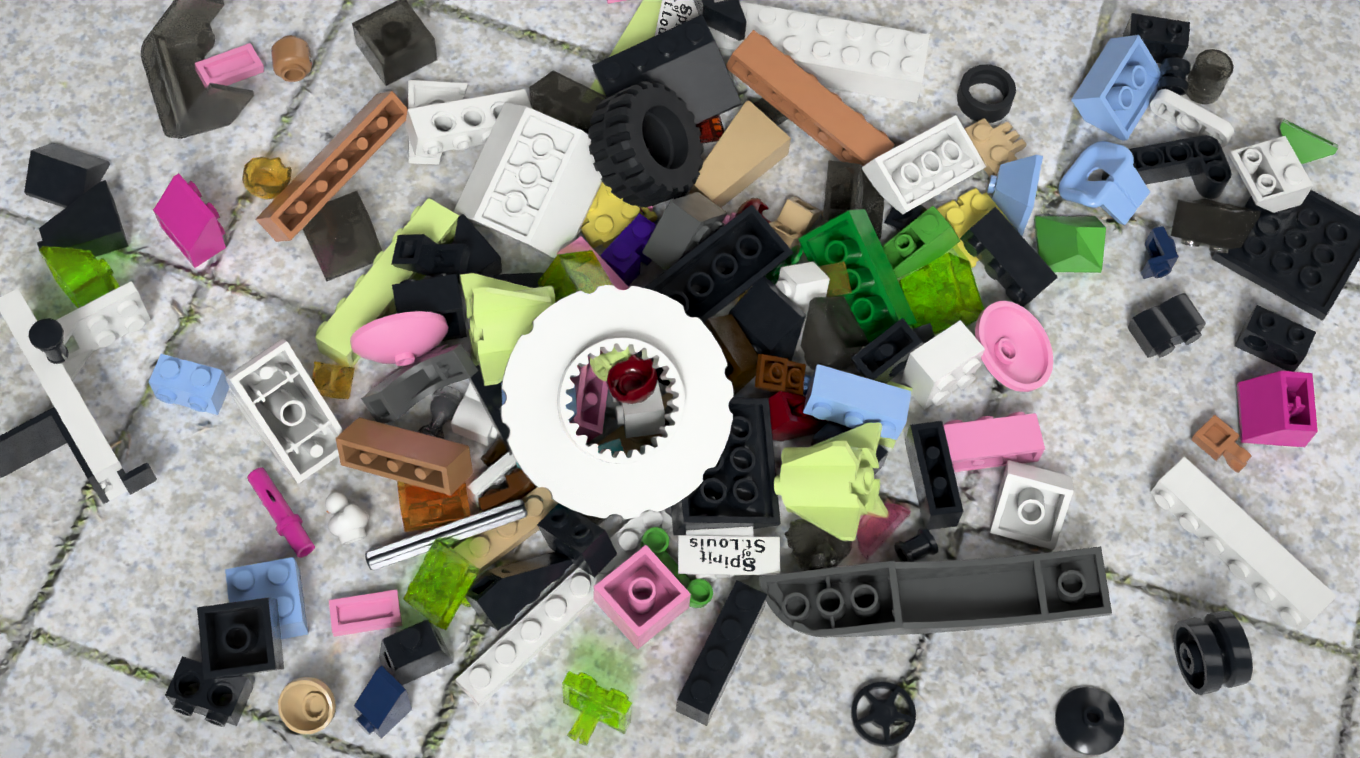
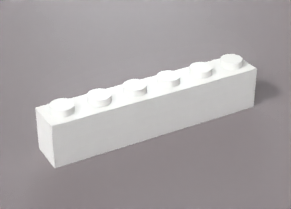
(1242, 544)

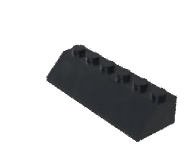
(723, 266)

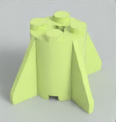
(498, 318)
(833, 481)

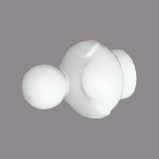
(348, 519)

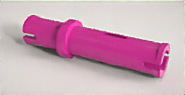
(287, 522)

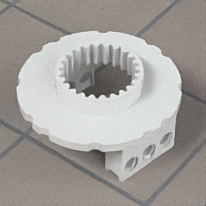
(537, 400)

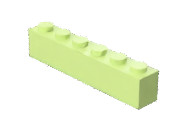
(374, 292)

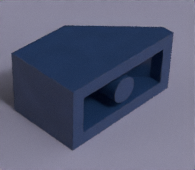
(382, 704)

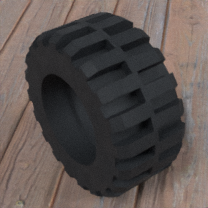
(621, 153)

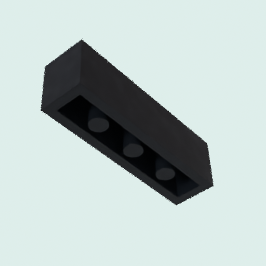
(721, 653)

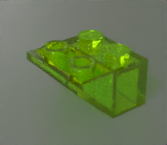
(943, 293)

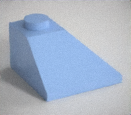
(1016, 189)

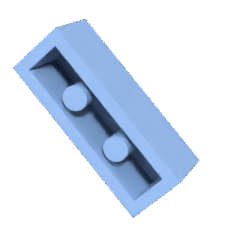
(856, 401)

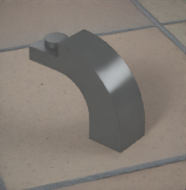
(417, 380)

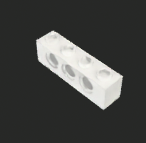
(454, 116)

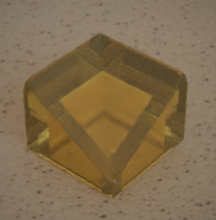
(333, 379)

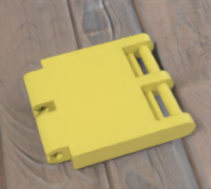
(966, 213)
(609, 217)

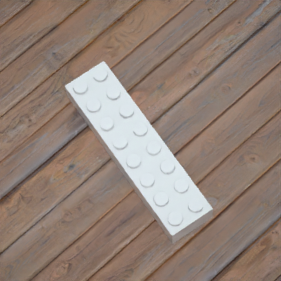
(839, 51)

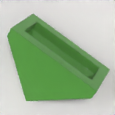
(1307, 144)

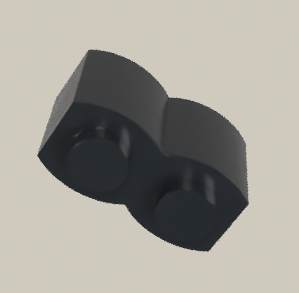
(1167, 326)

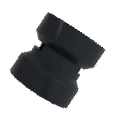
(1174, 75)

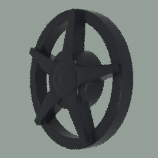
(883, 714)

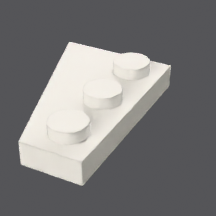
(429, 93)

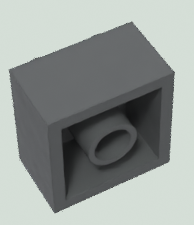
(682, 228)

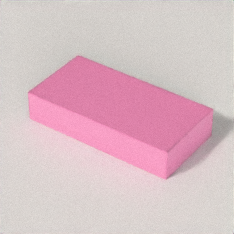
(230, 66)
(365, 613)

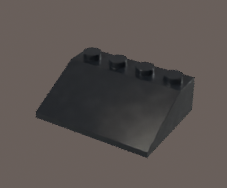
(679, 59)
(741, 483)

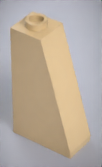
(741, 155)

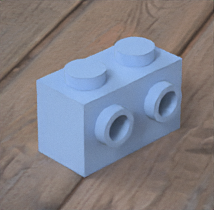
(189, 384)

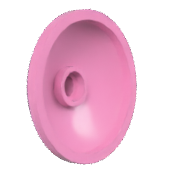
(399, 337)
(1014, 346)

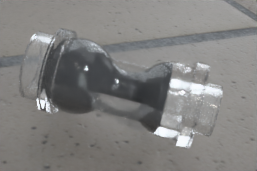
(442, 408)

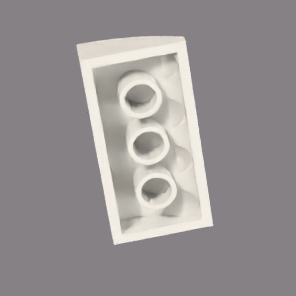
(924, 165)

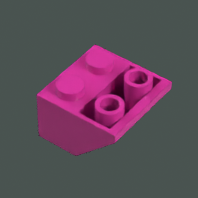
(190, 221)
(1277, 409)

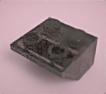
(850, 189)

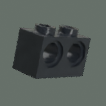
(1275, 339)
(206, 697)

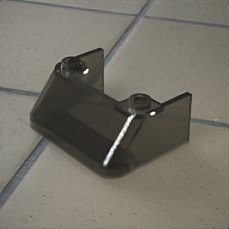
(169, 62)

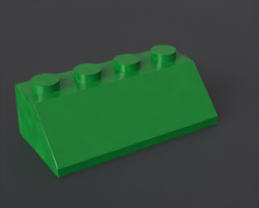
(876, 293)

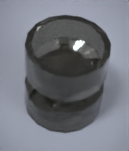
(1209, 76)

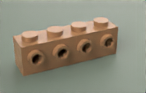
(404, 455)

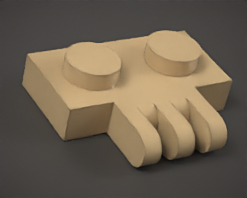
(994, 145)

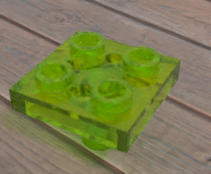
(441, 584)
(594, 706)

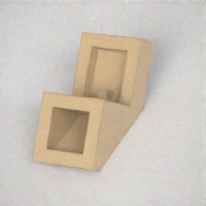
(795, 220)

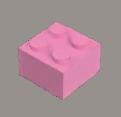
(641, 596)

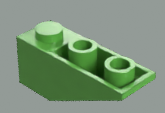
(920, 242)

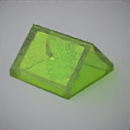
(574, 273)

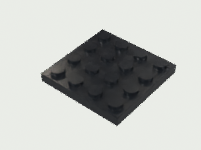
(1300, 252)

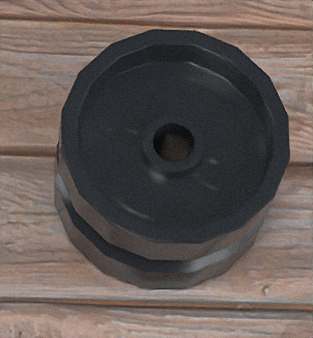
(1212, 652)

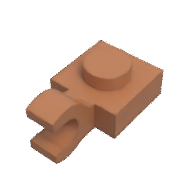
(1219, 439)

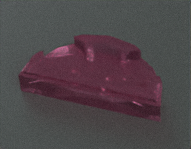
(876, 529)

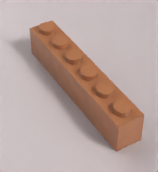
(806, 101)
(333, 167)

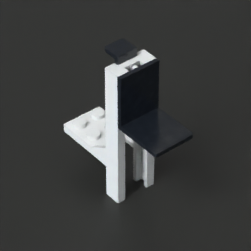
(70, 420)

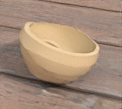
(306, 705)

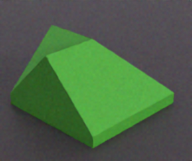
(1071, 243)

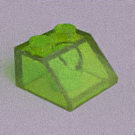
(79, 273)

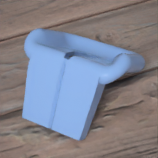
(1117, 195)

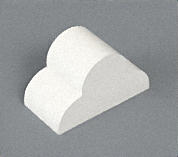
(286, 410)

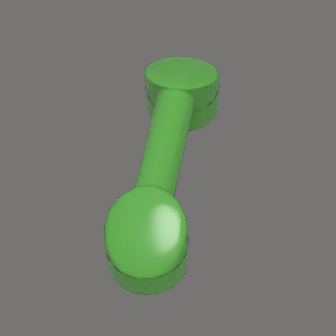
(658, 542)

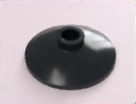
(1083, 734)

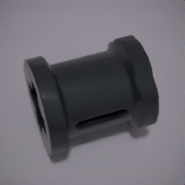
(916, 546)

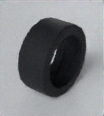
(993, 76)

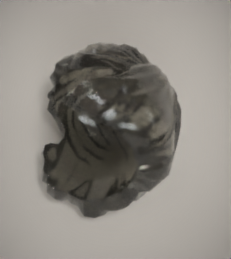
(815, 547)

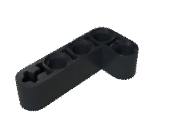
(1195, 156)

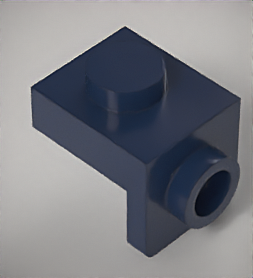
(1162, 254)

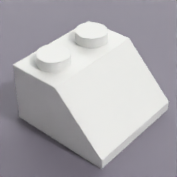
(1031, 504)

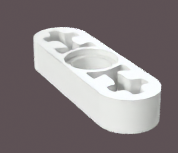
(1175, 108)

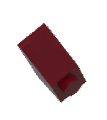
(788, 417)

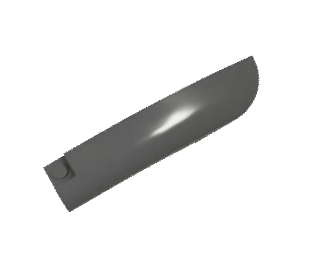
(941, 594)

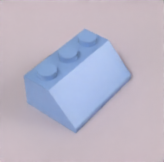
(1118, 87)

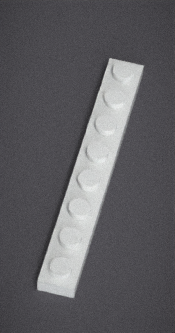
(551, 615)

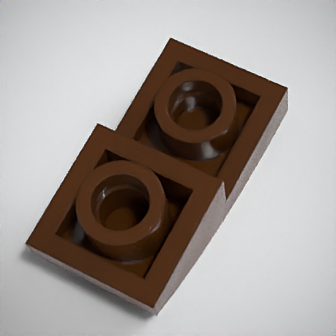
(779, 374)
(517, 487)

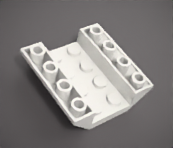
(532, 180)

